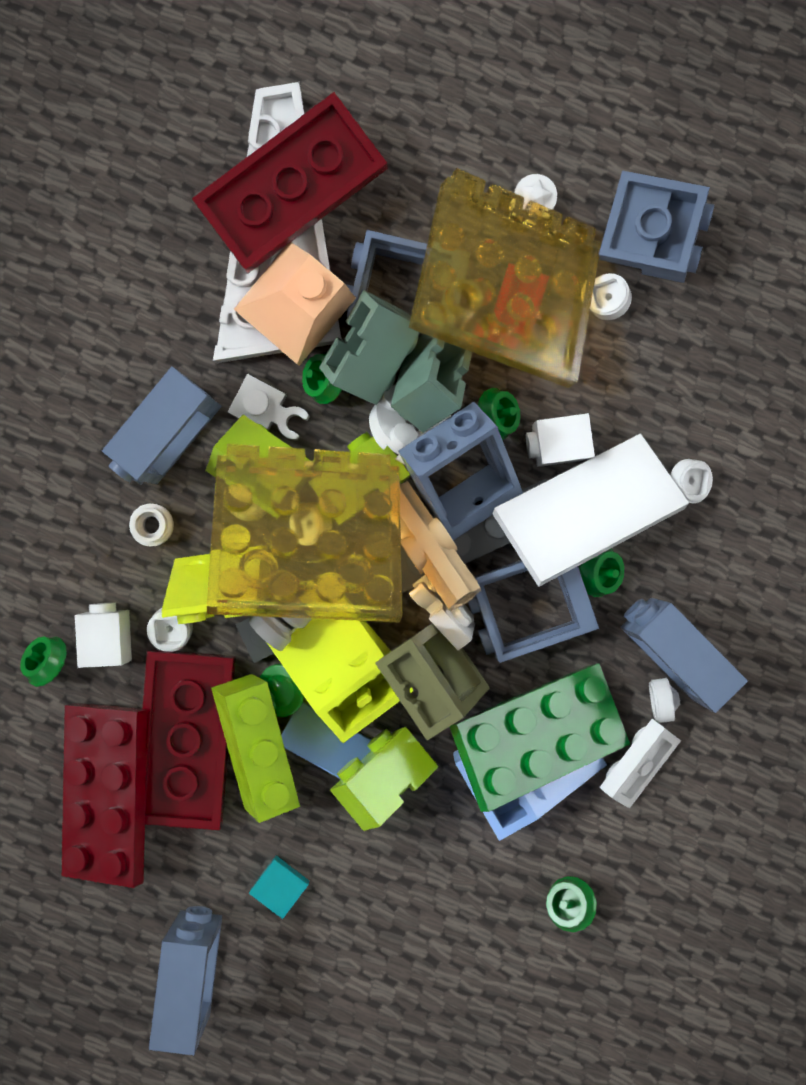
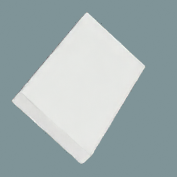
(589, 509)

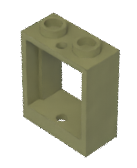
(442, 696)

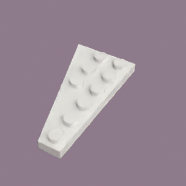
(272, 112)

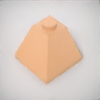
(295, 302)

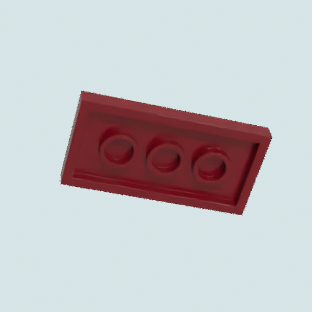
(290, 182)
(185, 739)
(104, 794)

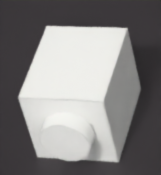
(560, 440)
(103, 636)

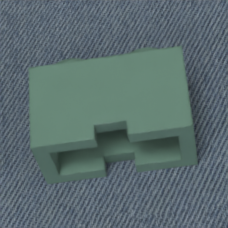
(372, 349)
(431, 382)

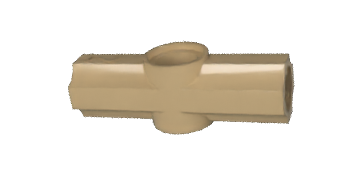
(434, 551)

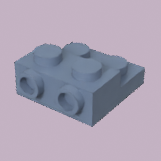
(656, 226)

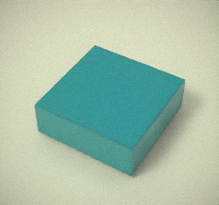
(279, 887)

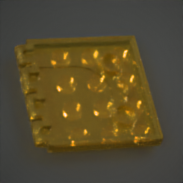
(507, 279)
(306, 536)

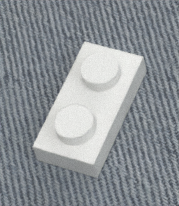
(640, 763)

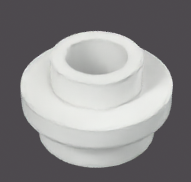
(138, 520)

